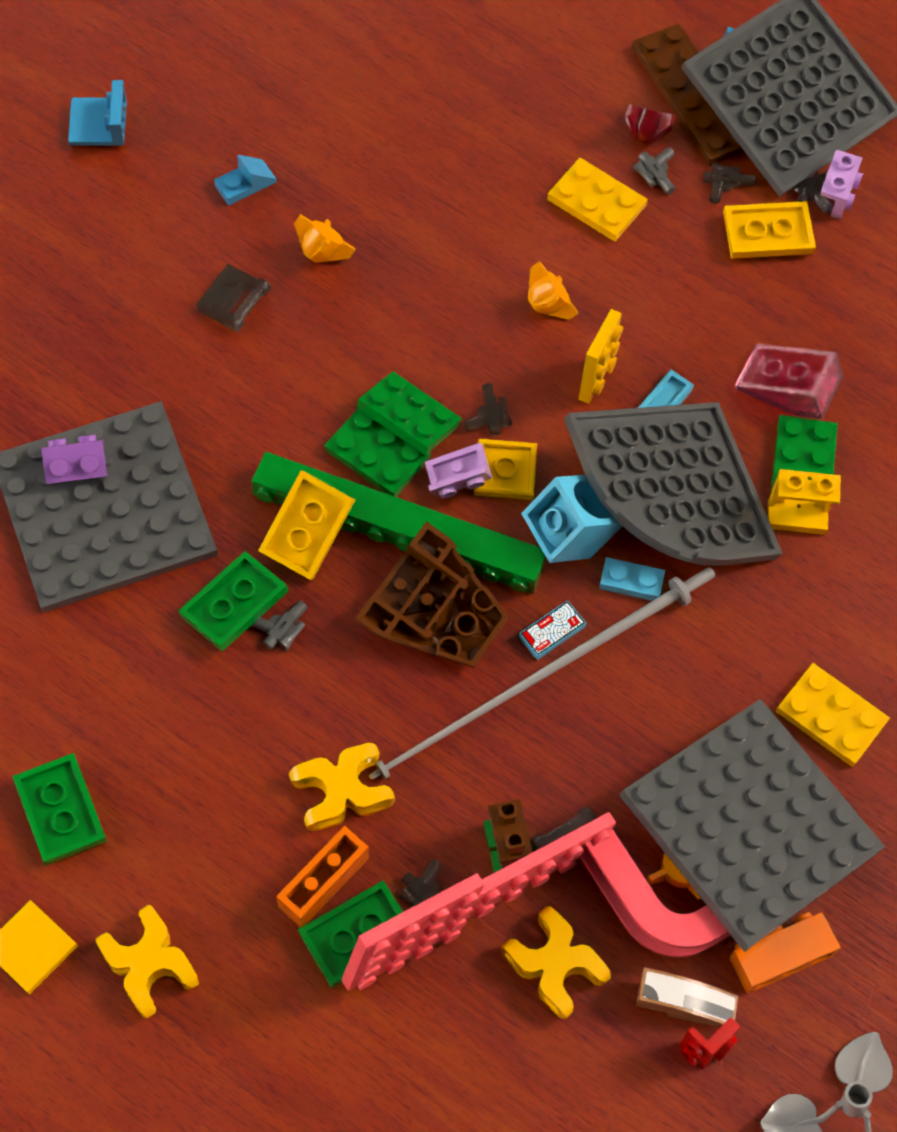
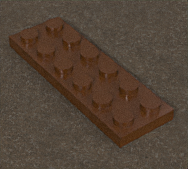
(662, 57)

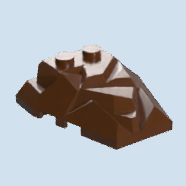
(434, 602)

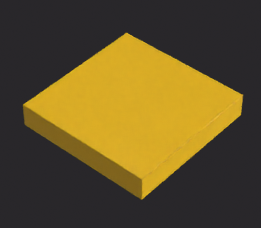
(511, 469)
(32, 947)

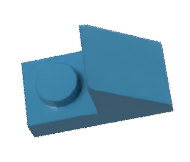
(244, 181)

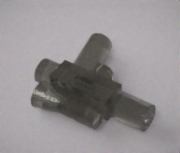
(724, 178)
(811, 189)
(490, 413)
(421, 889)

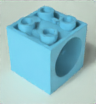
(569, 520)

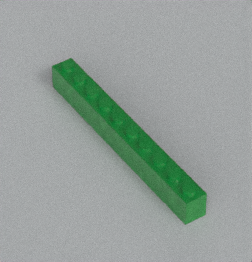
(399, 521)

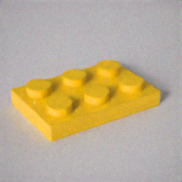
(597, 199)
(769, 230)
(601, 357)
(306, 525)
(832, 714)

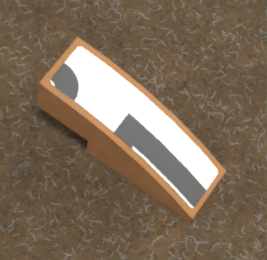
(685, 998)

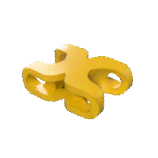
(341, 787)
(147, 961)
(555, 962)

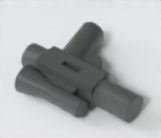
(655, 169)
(282, 629)

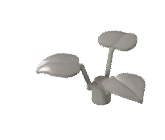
(865, 1071)

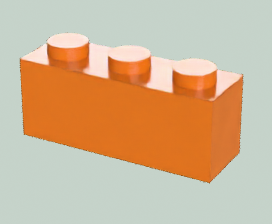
(323, 877)
(785, 952)

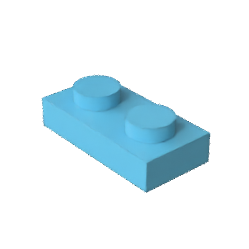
(631, 579)

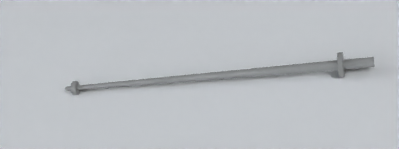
(678, 591)

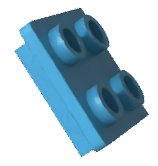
(99, 119)

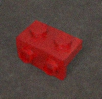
(702, 1051)

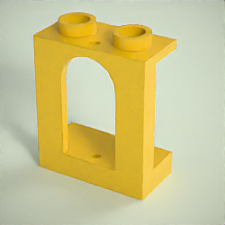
(802, 503)

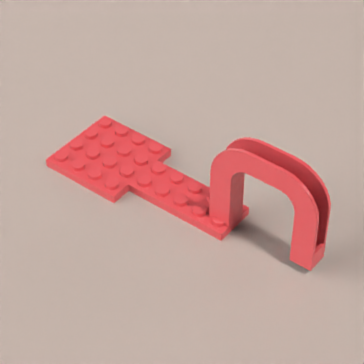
(605, 859)

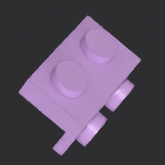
(840, 180)
(458, 470)

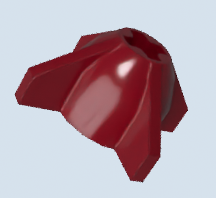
(647, 124)

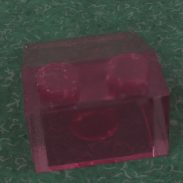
(792, 379)

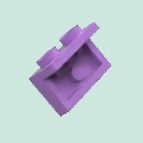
(74, 460)

